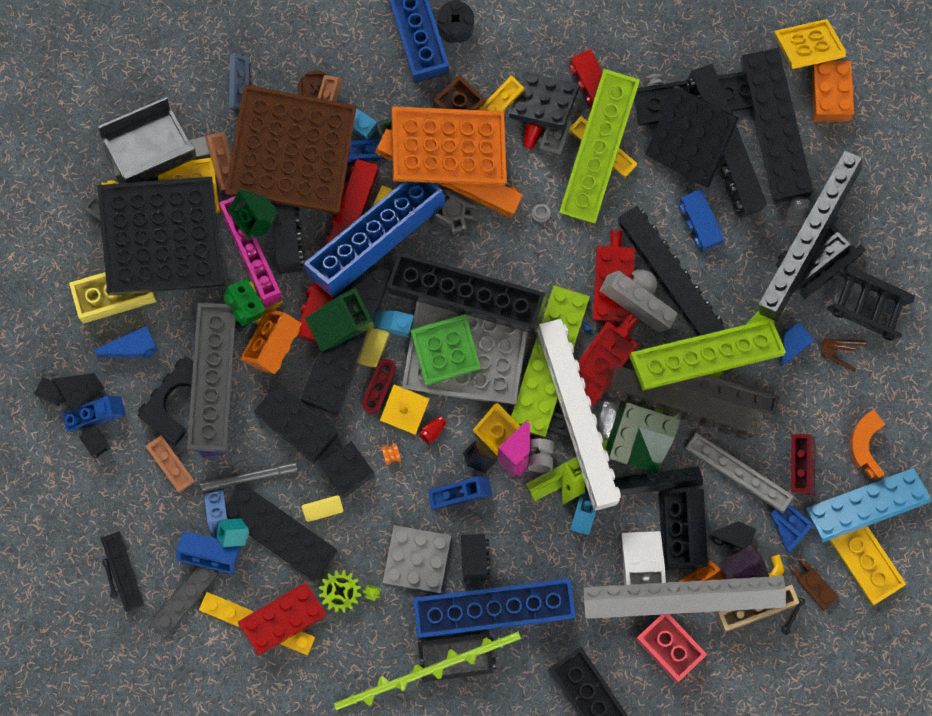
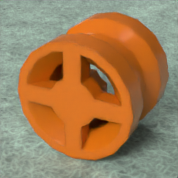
(391, 454)

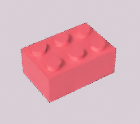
(671, 647)

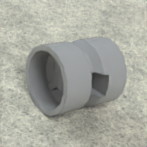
(540, 457)

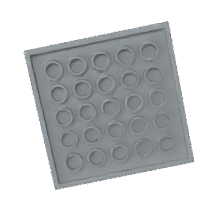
(499, 354)

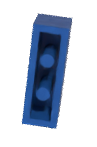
(700, 220)
(207, 552)

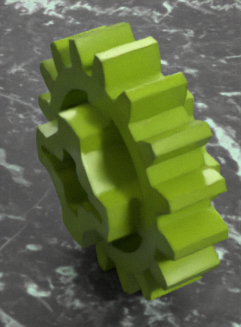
(332, 597)

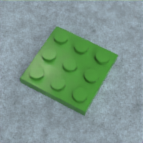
(446, 349)

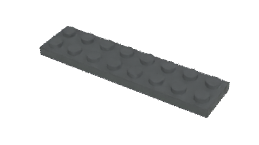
(211, 378)

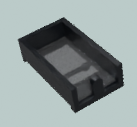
(437, 650)

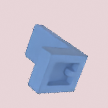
(215, 510)

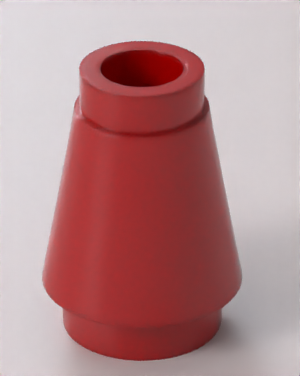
(531, 135)
(432, 430)

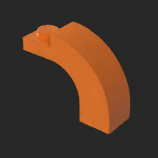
(859, 444)

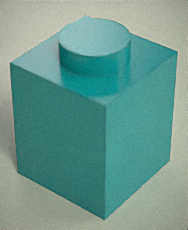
(232, 532)

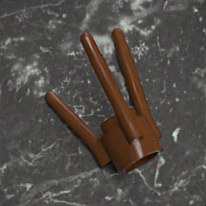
(831, 346)

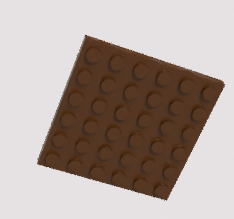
(291, 149)

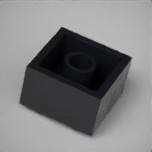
(347, 469)

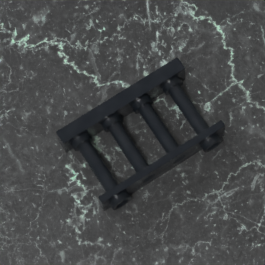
(826, 275)
(884, 290)

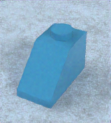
(394, 322)
(583, 516)

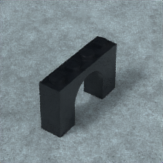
(155, 413)

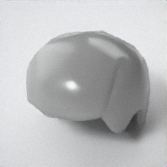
(646, 280)

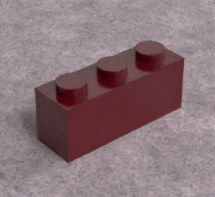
(802, 464)

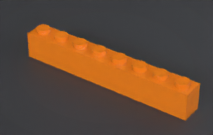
(496, 197)

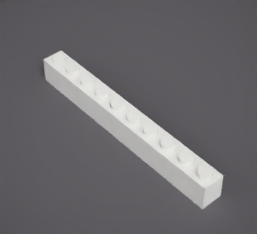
(577, 414)

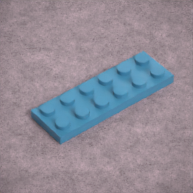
(868, 505)

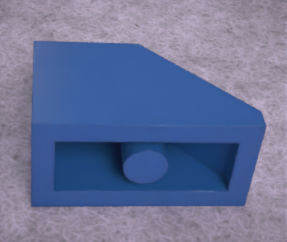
(794, 342)

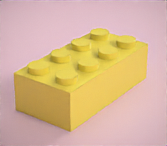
(93, 303)

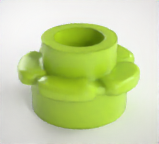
(372, 592)

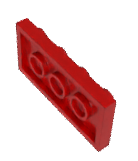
(281, 619)

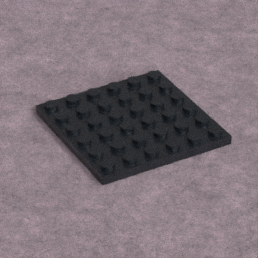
(160, 236)

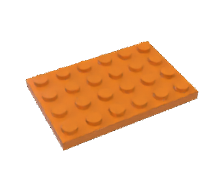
(448, 146)

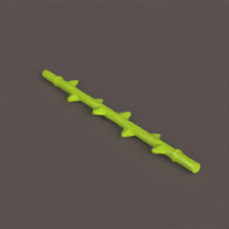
(419, 672)

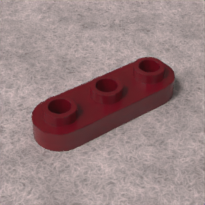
(382, 378)

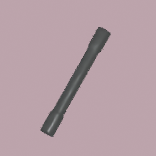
(218, 483)

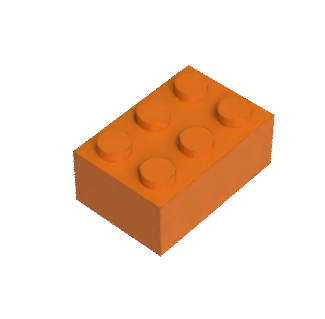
(832, 91)
(271, 341)

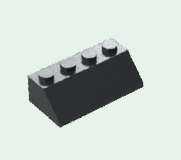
(683, 528)

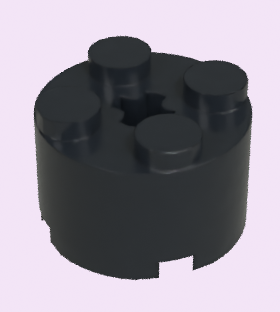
(455, 12)

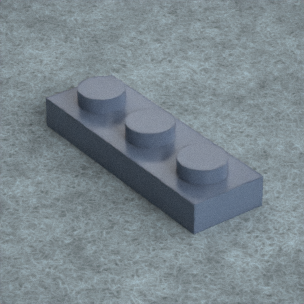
(238, 77)

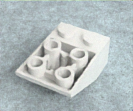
(643, 558)

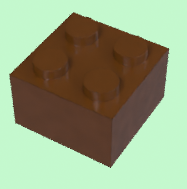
(459, 95)

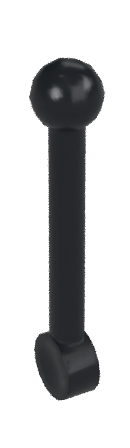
(114, 594)
(786, 630)

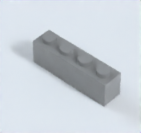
(638, 301)

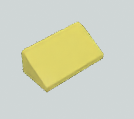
(374, 348)
(322, 508)

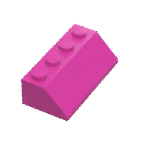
(515, 451)

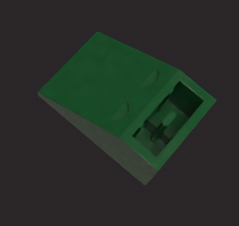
(339, 320)

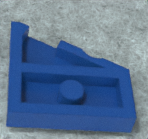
(790, 526)

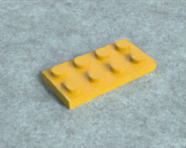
(868, 564)

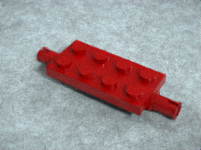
(609, 260)
(607, 350)

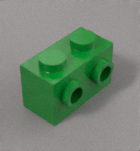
(244, 302)

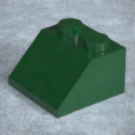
(252, 213)

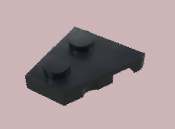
(78, 388)

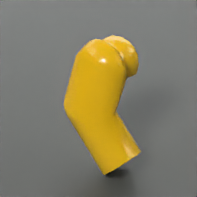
(778, 569)

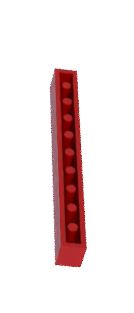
(352, 208)

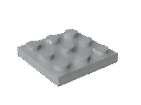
(417, 559)

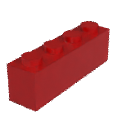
(588, 74)

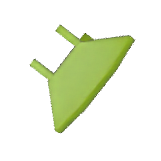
(572, 484)

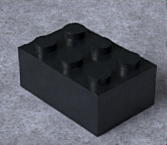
(474, 562)

